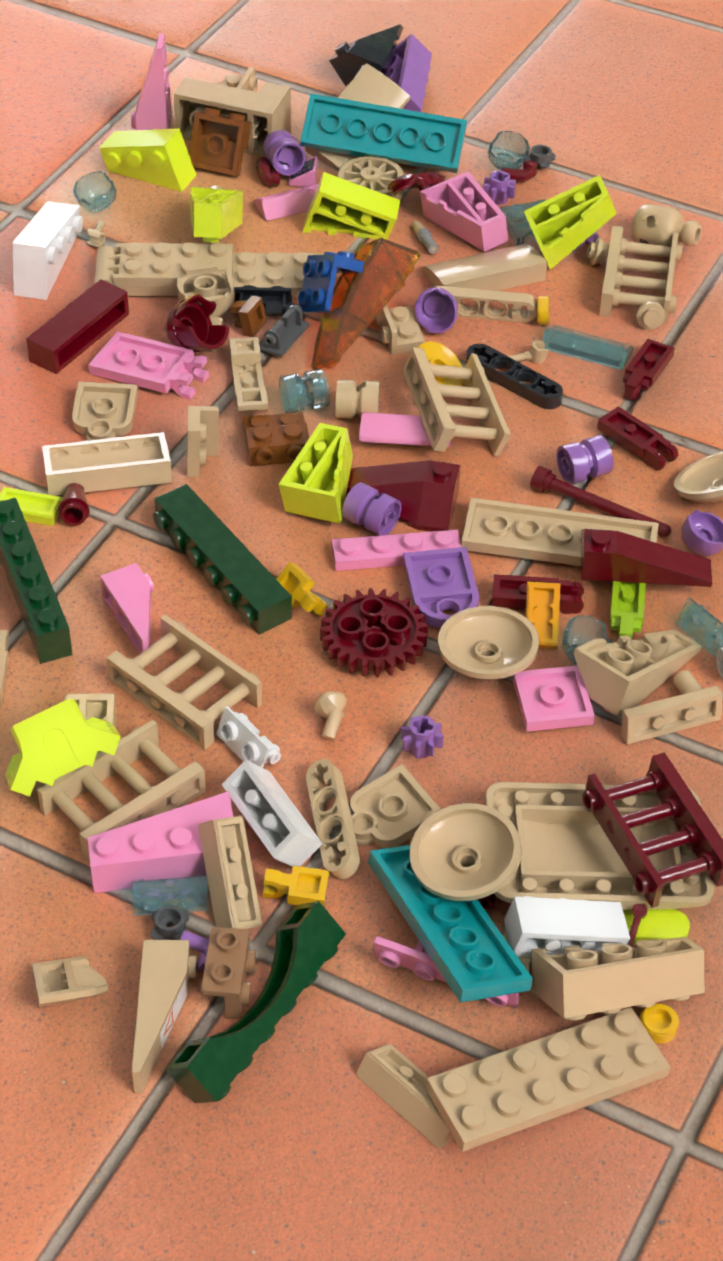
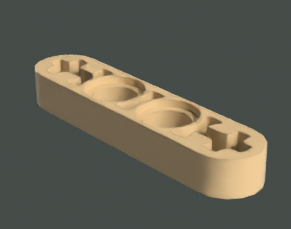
(484, 311)
(327, 820)

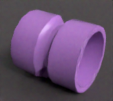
(284, 152)
(585, 458)
(369, 509)

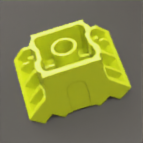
(57, 744)

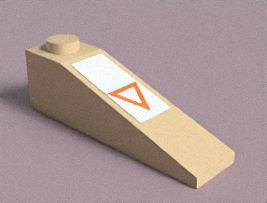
(162, 993)

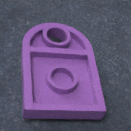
(440, 582)

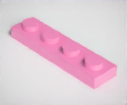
(388, 549)

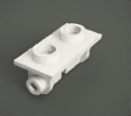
(244, 739)

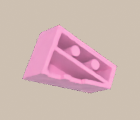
(465, 211)

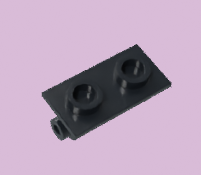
(275, 298)

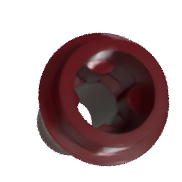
(74, 506)

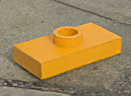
(543, 611)

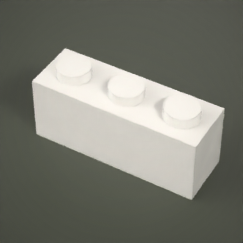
(271, 814)
(562, 923)

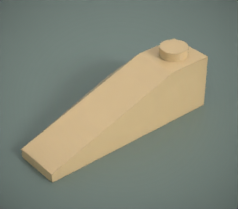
(629, 670)

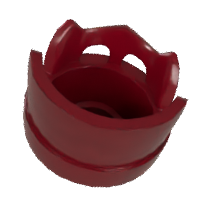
(191, 325)

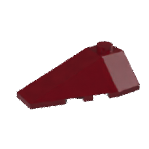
(423, 487)
(627, 558)

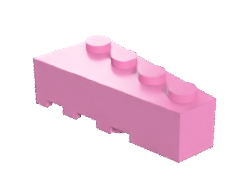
(154, 847)

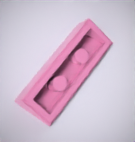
(286, 202)
(393, 429)

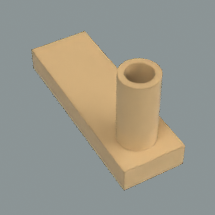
(673, 714)

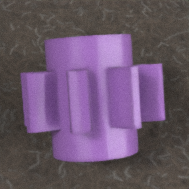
(499, 187)
(422, 736)

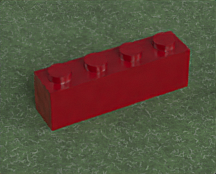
(77, 326)

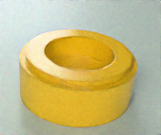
(543, 310)
(660, 1022)

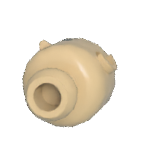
(657, 223)

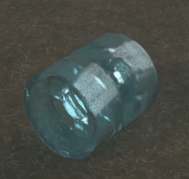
(294, 388)

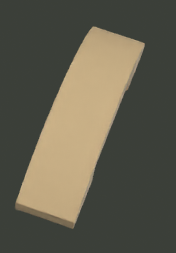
(247, 374)

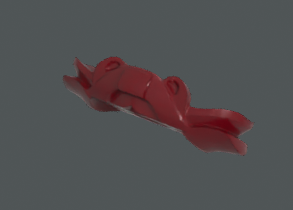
(419, 180)

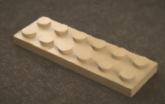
(539, 531)
(546, 1078)

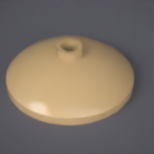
(702, 480)
(488, 642)
(461, 837)

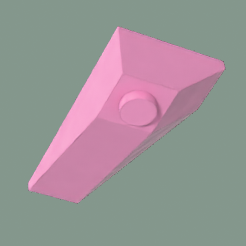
(154, 101)

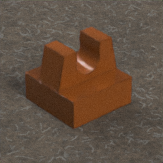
(251, 315)

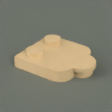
(104, 409)
(390, 809)

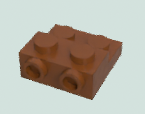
(219, 141)
(274, 438)

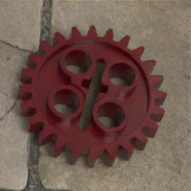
(373, 632)

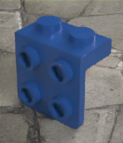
(320, 278)

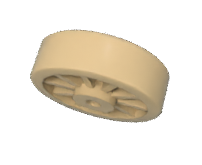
(372, 173)

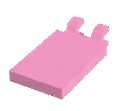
(149, 364)

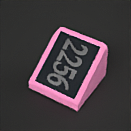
(307, 175)

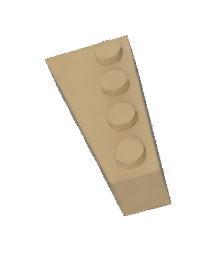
(617, 976)

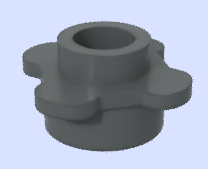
(542, 155)
(169, 916)

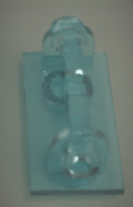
(701, 626)
(185, 893)

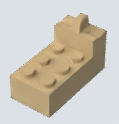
(266, 109)

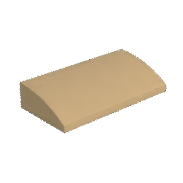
(366, 87)
(490, 270)
(108, 463)

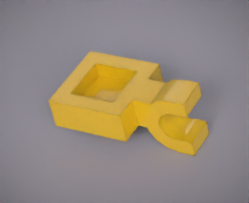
(299, 587)
(301, 886)

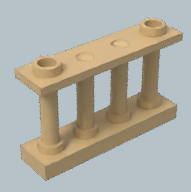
(617, 262)
(437, 413)
(176, 707)
(172, 793)

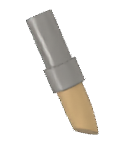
(425, 237)

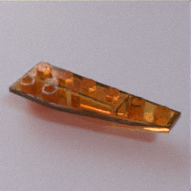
(361, 297)

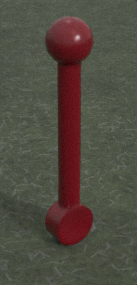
(639, 912)

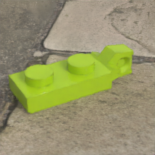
(627, 607)

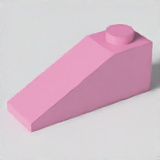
(129, 599)

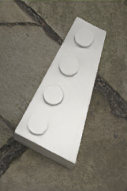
(43, 248)

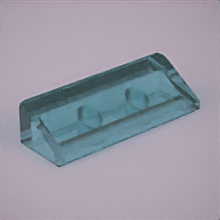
(587, 346)

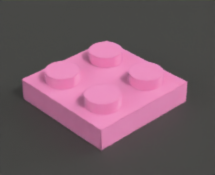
(553, 698)

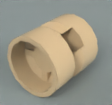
(356, 399)

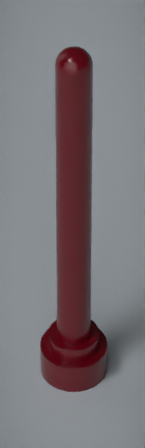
(544, 480)

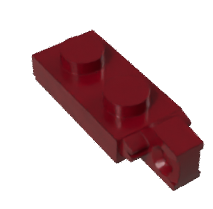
(646, 367)

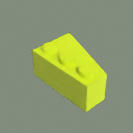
(150, 156)
(350, 209)
(215, 212)
(570, 218)
(319, 475)

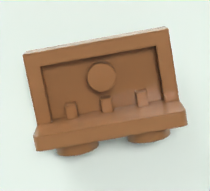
(227, 968)

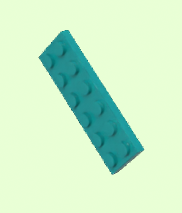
(383, 133)
(454, 933)

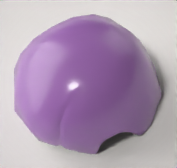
(436, 310)
(703, 533)

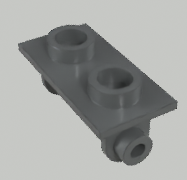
(284, 332)

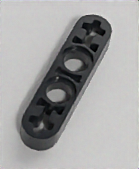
(541, 392)

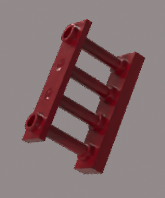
(677, 804)

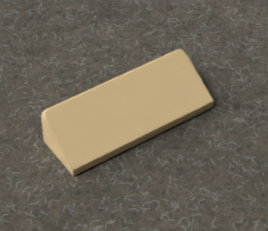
(230, 873)
(403, 1088)

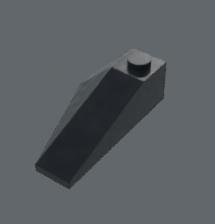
(372, 49)

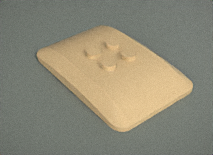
(573, 858)

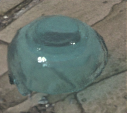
(508, 150)
(95, 191)
(580, 631)

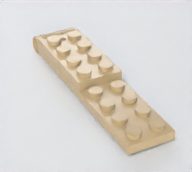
(155, 267)

